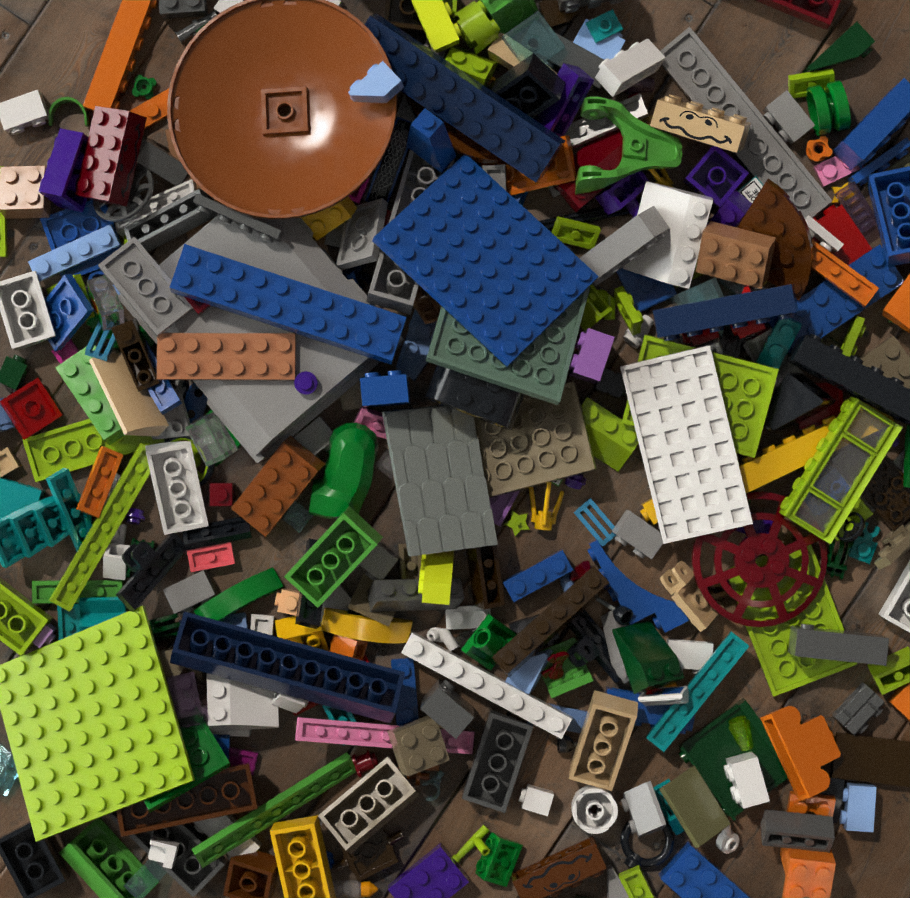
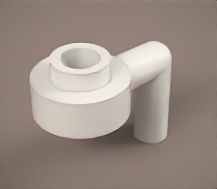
(727, 840)

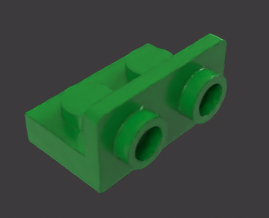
(501, 860)

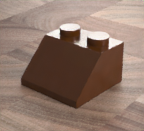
(251, 876)

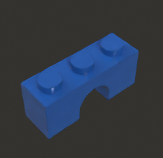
(538, 575)

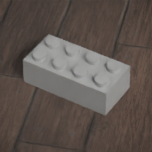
(625, 244)

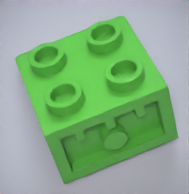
(572, 677)

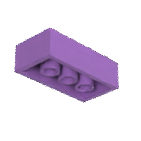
(591, 355)

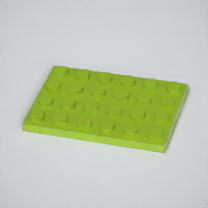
(744, 387)
(771, 643)

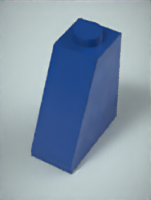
(431, 141)

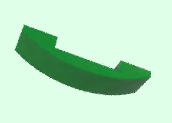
(241, 595)

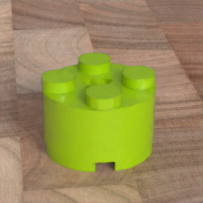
(475, 26)

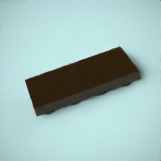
(888, 495)
(872, 759)

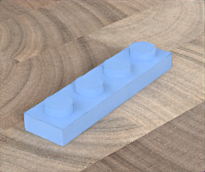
(75, 253)

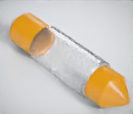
(353, 888)

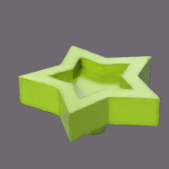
(517, 522)

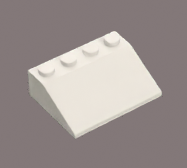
(676, 254)
(239, 706)

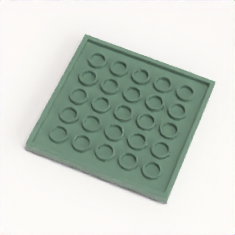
(536, 372)

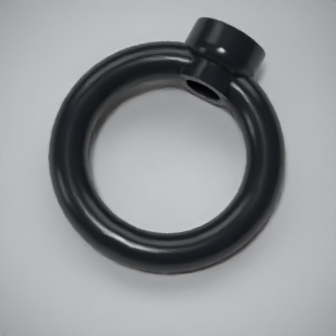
(633, 859)

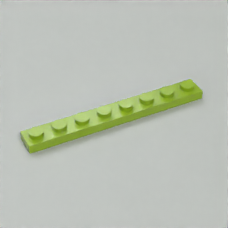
(102, 530)

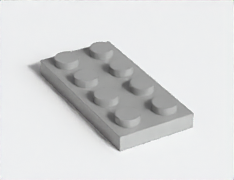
(145, 286)

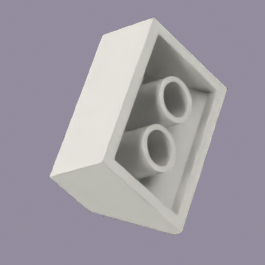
(25, 311)

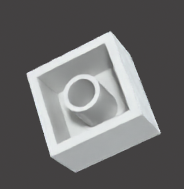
(747, 780)

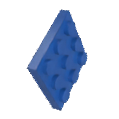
(71, 225)

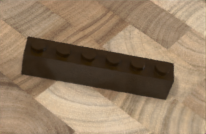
(551, 621)

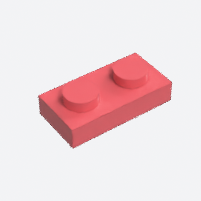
(211, 557)

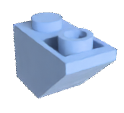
(377, 86)

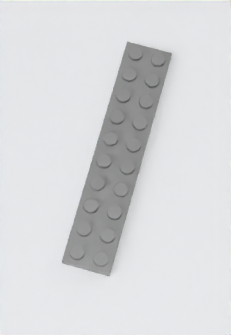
(764, 151)

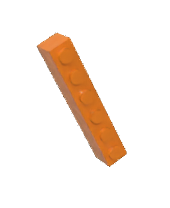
(119, 54)

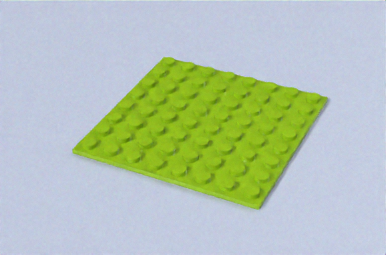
(92, 724)

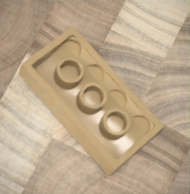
(133, 409)

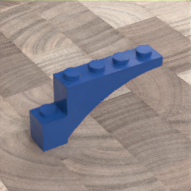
(634, 597)

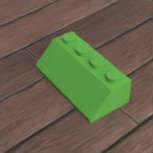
(102, 860)

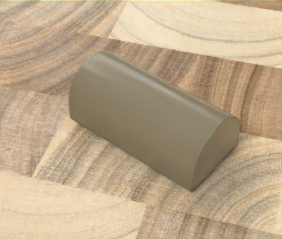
(408, 565)

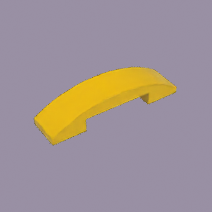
(365, 628)

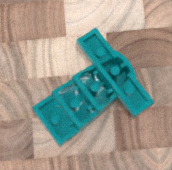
(44, 522)

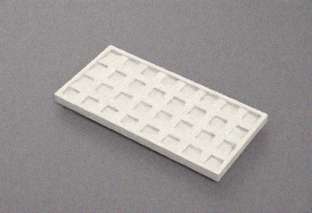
(686, 444)

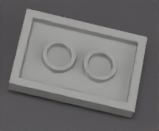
(358, 232)

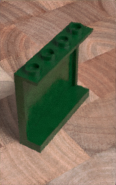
(715, 742)

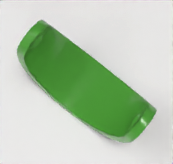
(63, 100)

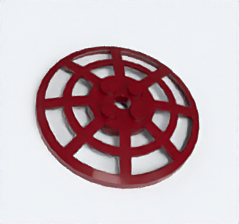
(754, 575)

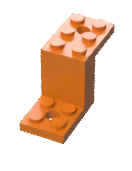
(808, 871)

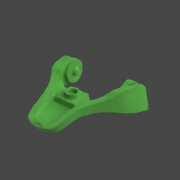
(641, 147)

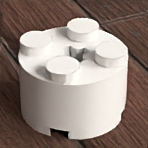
(603, 818)

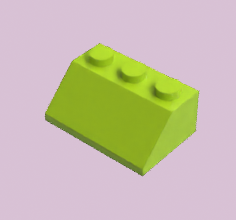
(609, 437)

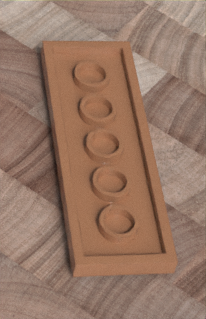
(226, 356)

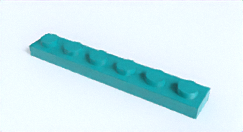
(699, 690)

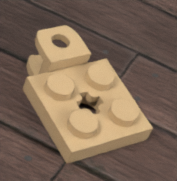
(686, 594)

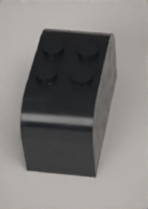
(474, 397)

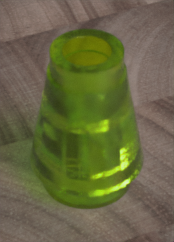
(741, 732)

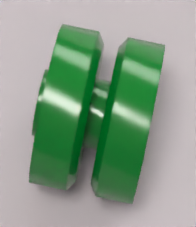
(828, 108)

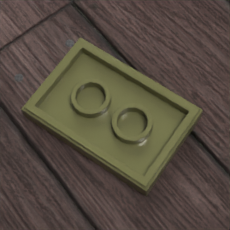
(695, 806)

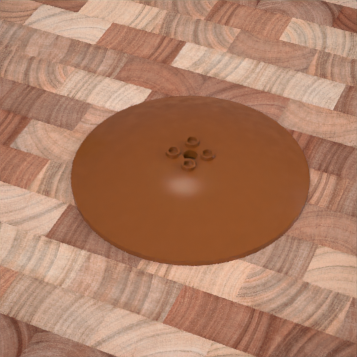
(230, 98)

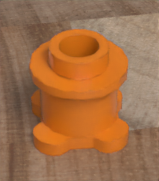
(824, 147)

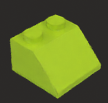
(473, 64)

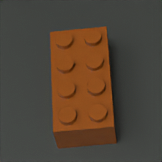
(277, 486)

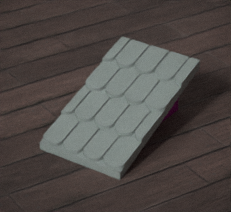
(439, 479)

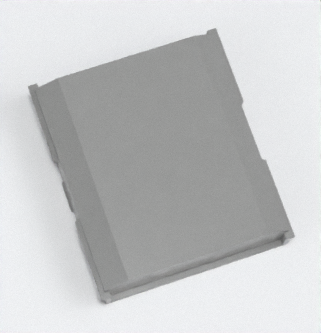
(270, 411)

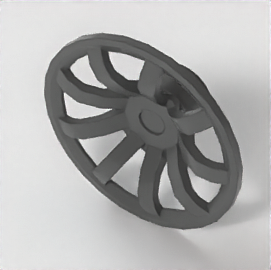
(135, 200)

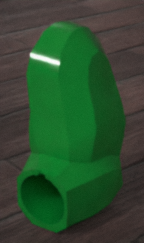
(346, 473)

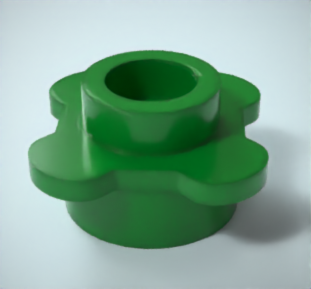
(149, 83)

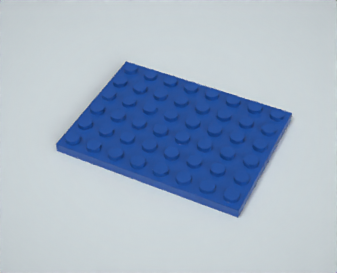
(485, 259)

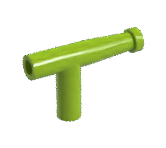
(475, 840)

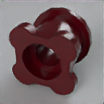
(364, 762)

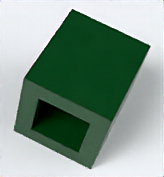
(14, 371)

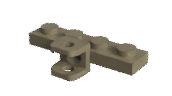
(899, 546)

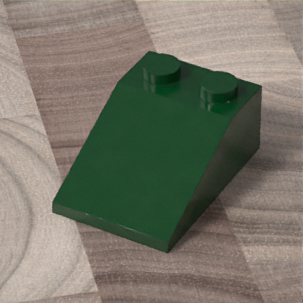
(647, 657)

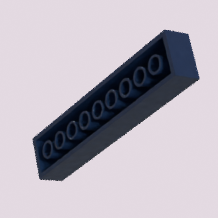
(467, 103)
(287, 667)

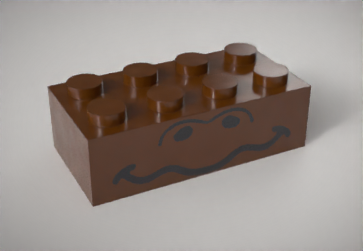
(560, 870)

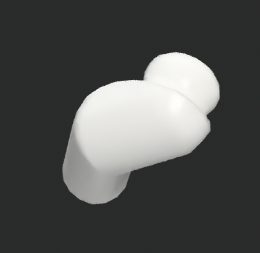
(442, 635)

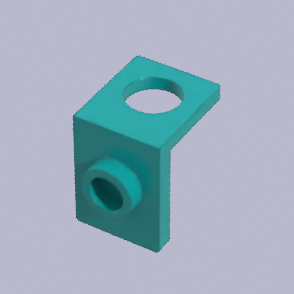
(604, 26)

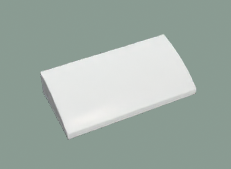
(176, 486)

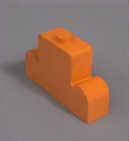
(802, 749)

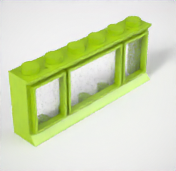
(840, 469)

